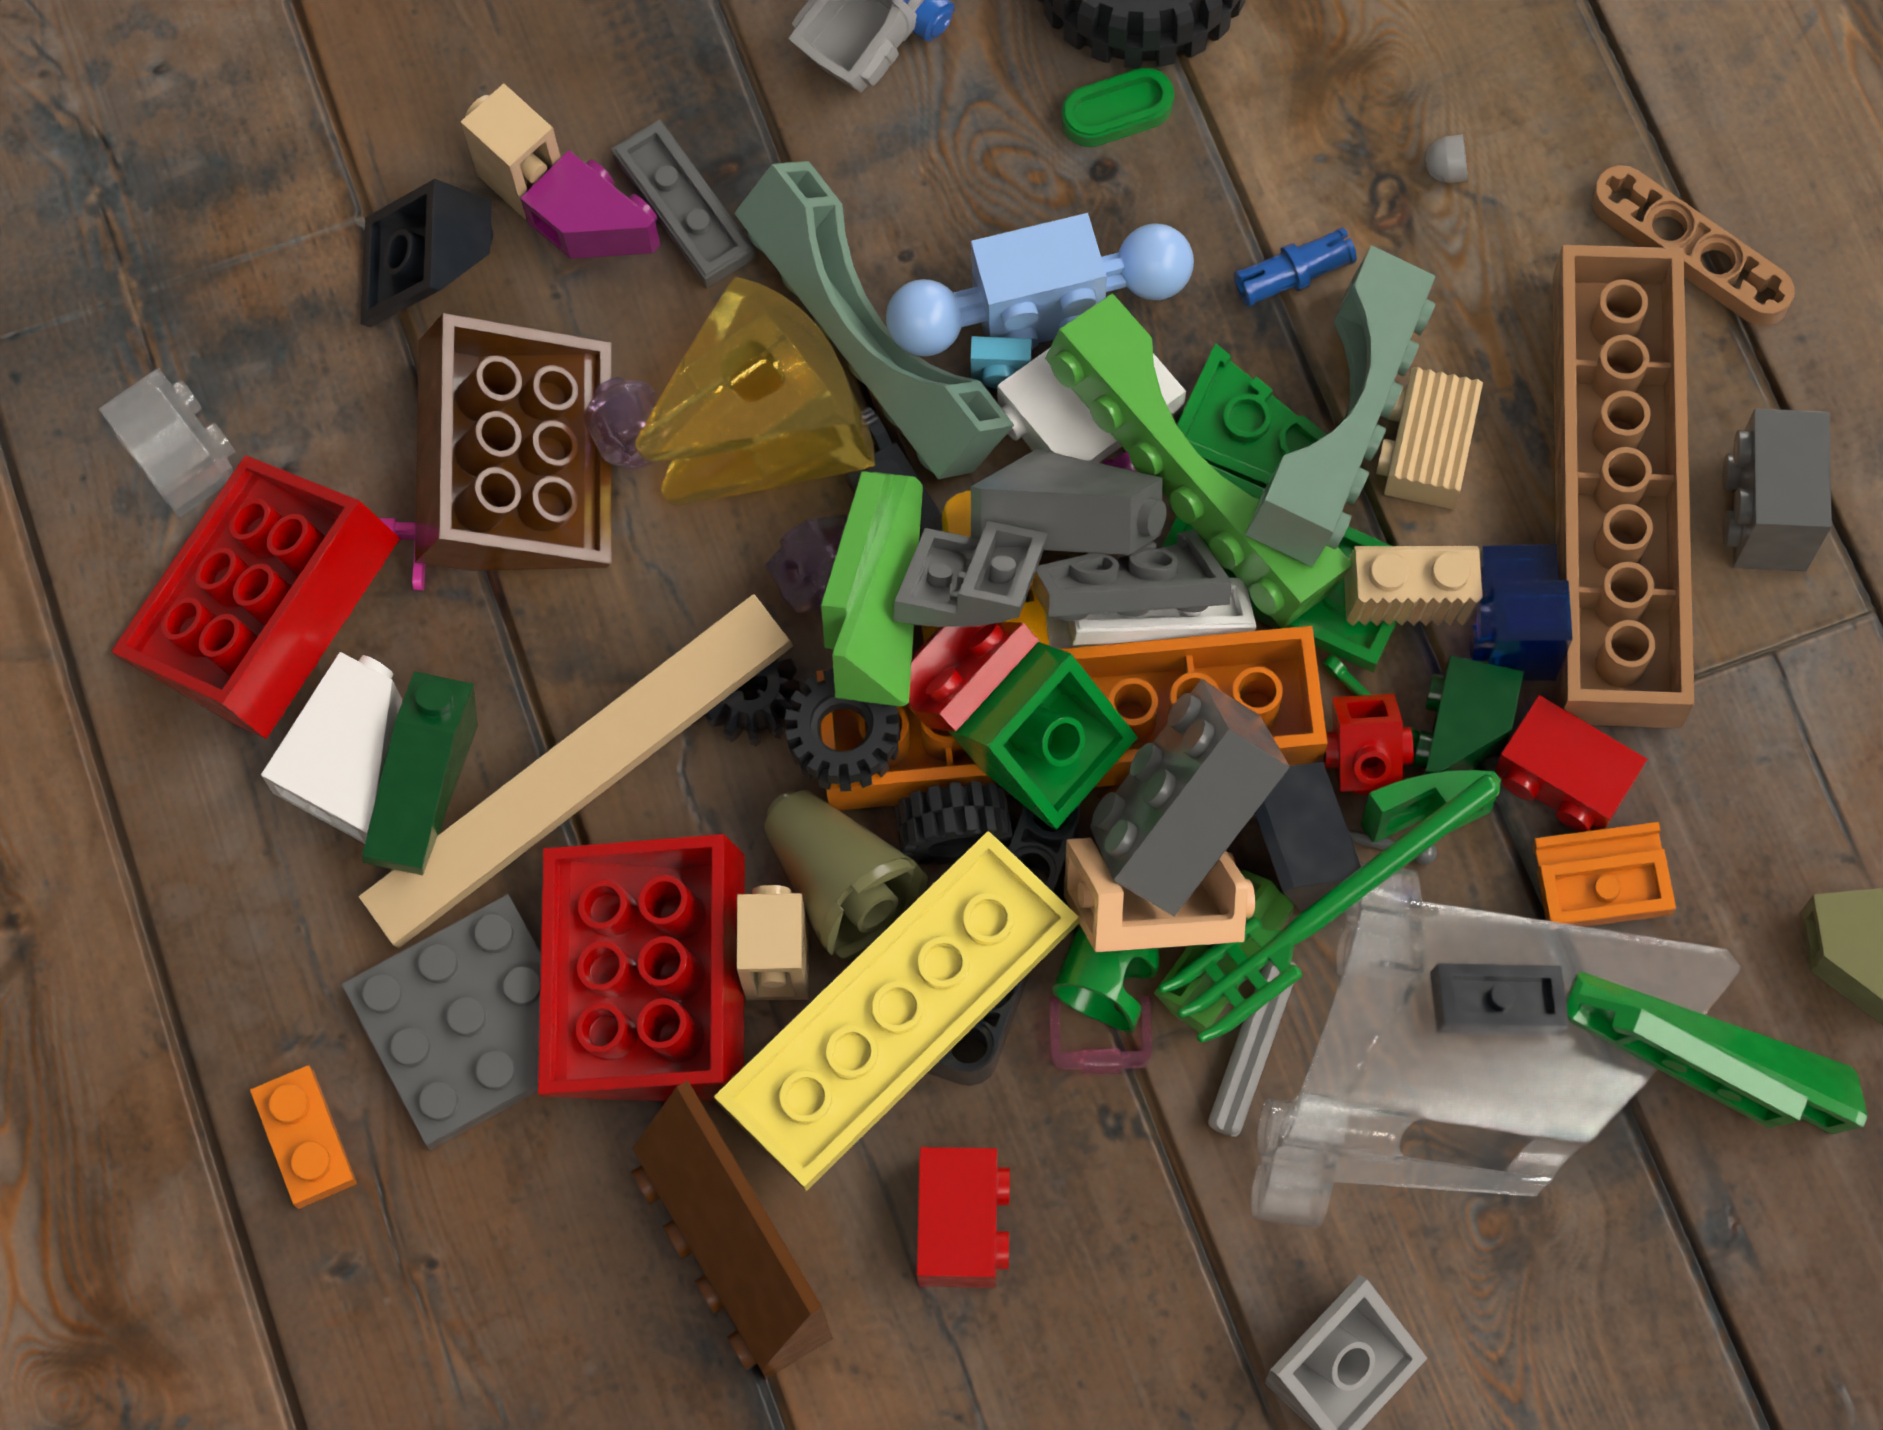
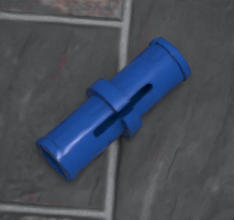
(1295, 267)

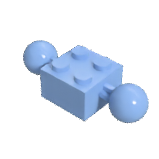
(1037, 283)

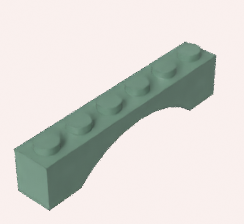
(803, 234)
(1310, 486)

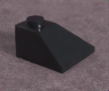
(421, 247)

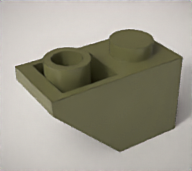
(1847, 945)

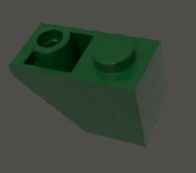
(1472, 717)

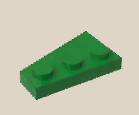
(1240, 423)

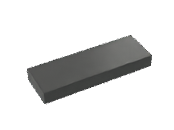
(683, 203)

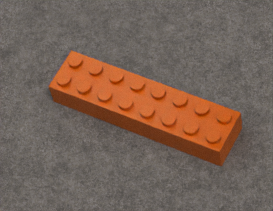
(1262, 669)

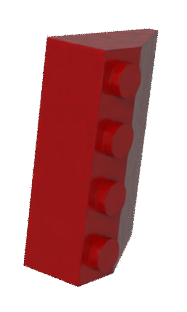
(257, 594)
(640, 969)

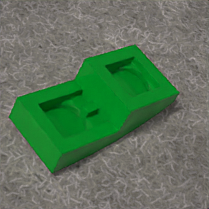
(1415, 799)

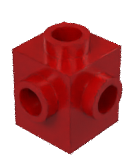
(1367, 743)

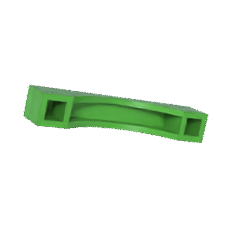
(1112, 370)

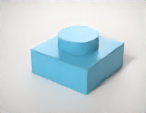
(998, 358)

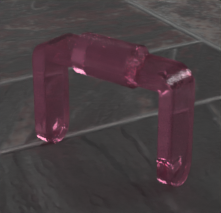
(1101, 1060)

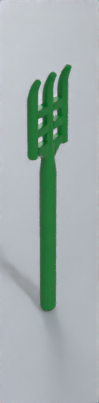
(1278, 945)

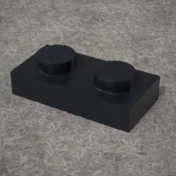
(1499, 999)

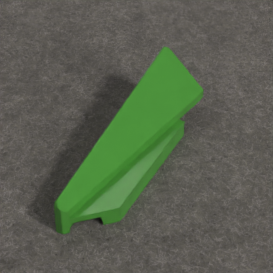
(858, 606)

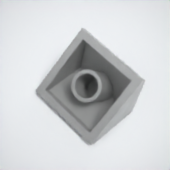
(1347, 1362)

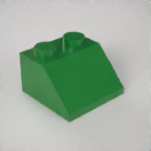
(1046, 734)

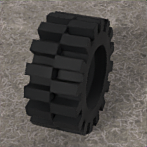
(833, 765)
(951, 820)

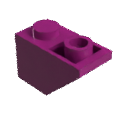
(586, 214)

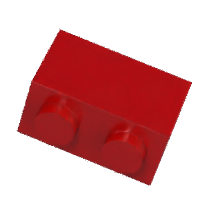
(1568, 767)
(960, 1217)

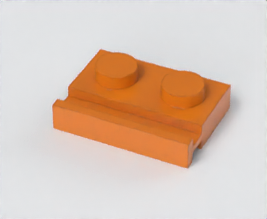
(1604, 876)

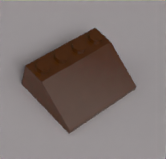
(507, 451)
(729, 1236)

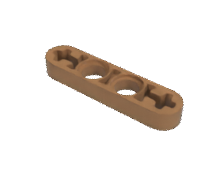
(1698, 237)

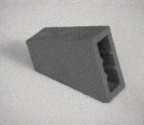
(1074, 501)

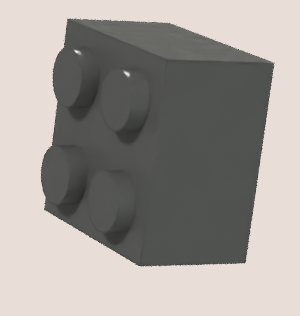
(1778, 490)

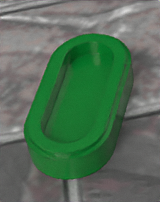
(1117, 107)

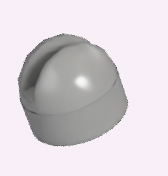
(1447, 159)

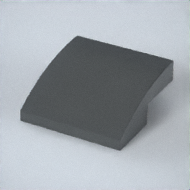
(969, 579)

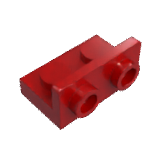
(962, 668)

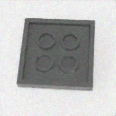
(457, 1020)

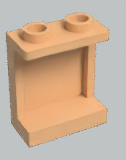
(1124, 921)

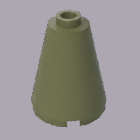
(846, 873)

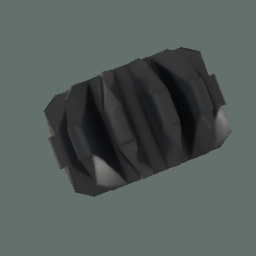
(773, 699)

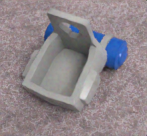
(861, 37)

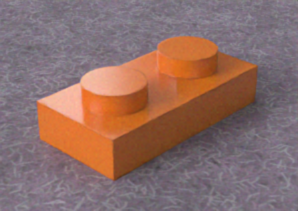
(303, 1137)

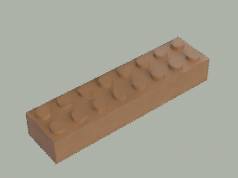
(1623, 484)

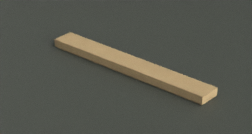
(578, 769)

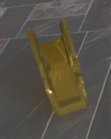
(755, 404)

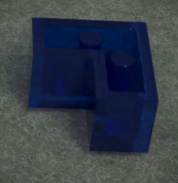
(1522, 611)

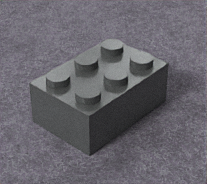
(1187, 797)

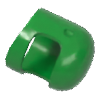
(1094, 981)

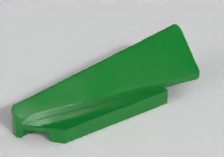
(1726, 1062)

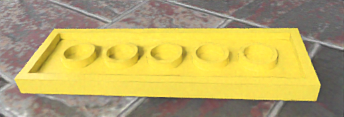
(896, 1010)

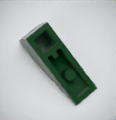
(420, 771)

